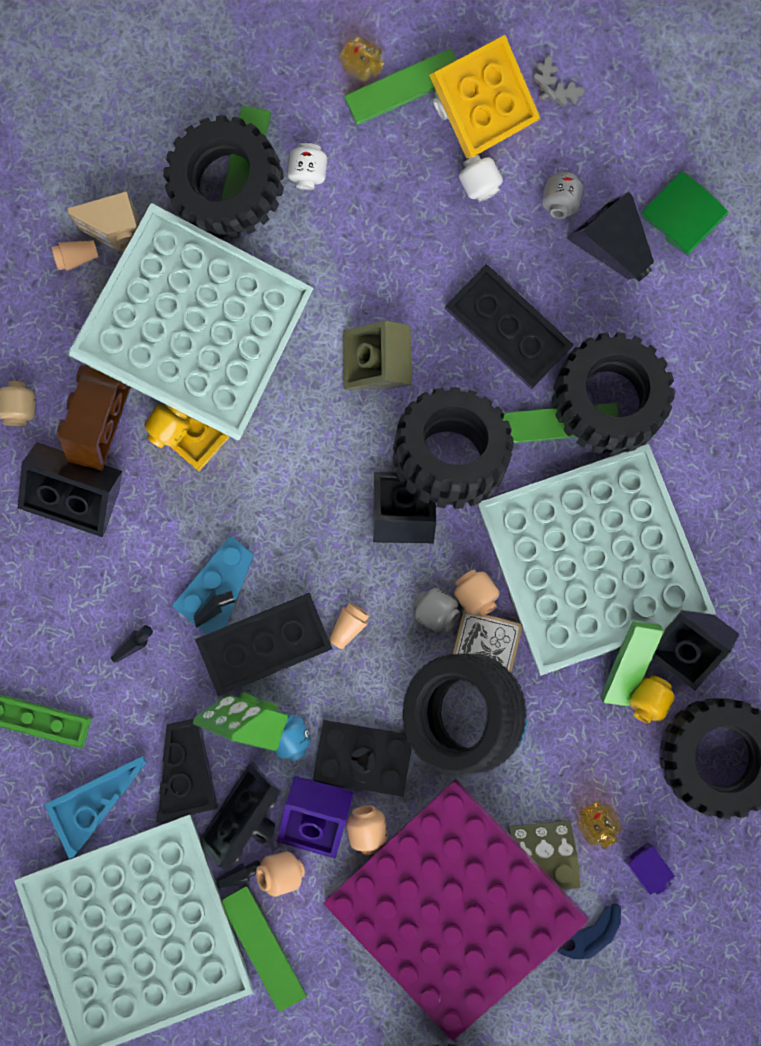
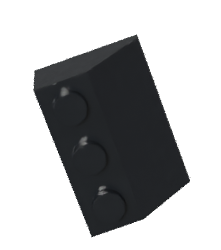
(67, 491)

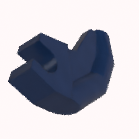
(596, 937)

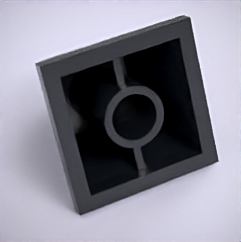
(617, 238)

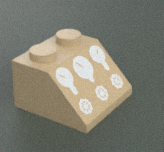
(108, 220)

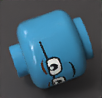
(294, 739)

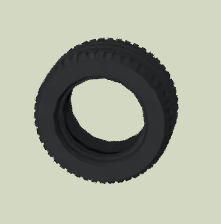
(425, 724)

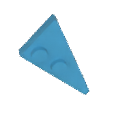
(84, 808)

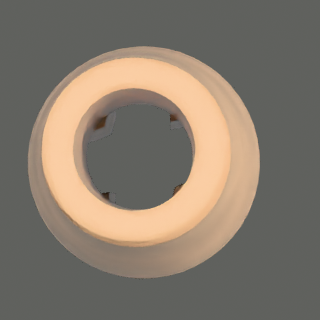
(73, 254)
(348, 625)

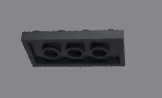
(509, 326)
(263, 644)

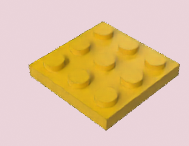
(485, 96)

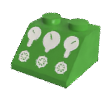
(245, 720)

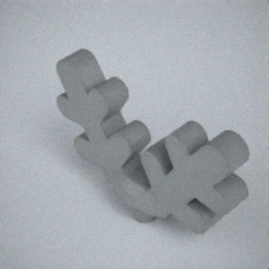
(545, 81)

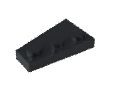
(186, 773)

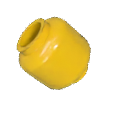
(166, 425)
(652, 699)

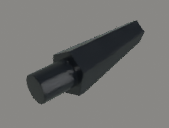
(212, 607)
(133, 643)
(238, 875)

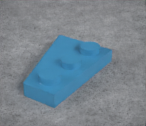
(221, 574)

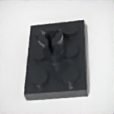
(362, 758)
(241, 818)

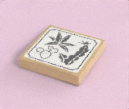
(488, 637)

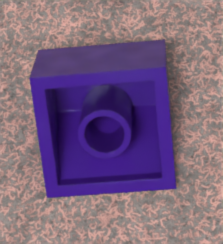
(314, 816)

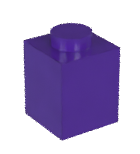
(649, 869)

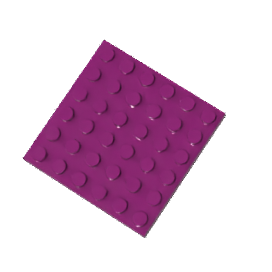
(455, 910)

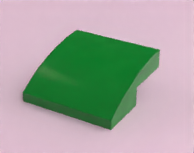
(684, 213)

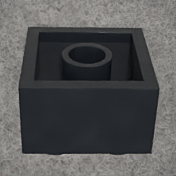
(399, 514)
(694, 646)

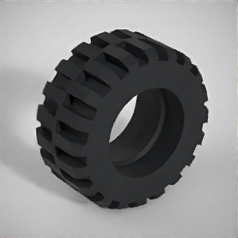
(198, 151)
(629, 360)
(464, 415)
(680, 752)

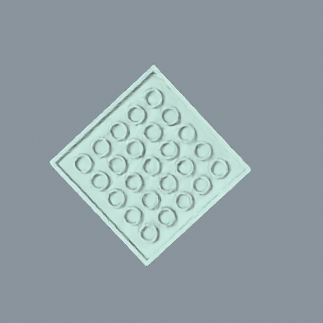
(192, 322)
(593, 557)
(134, 935)

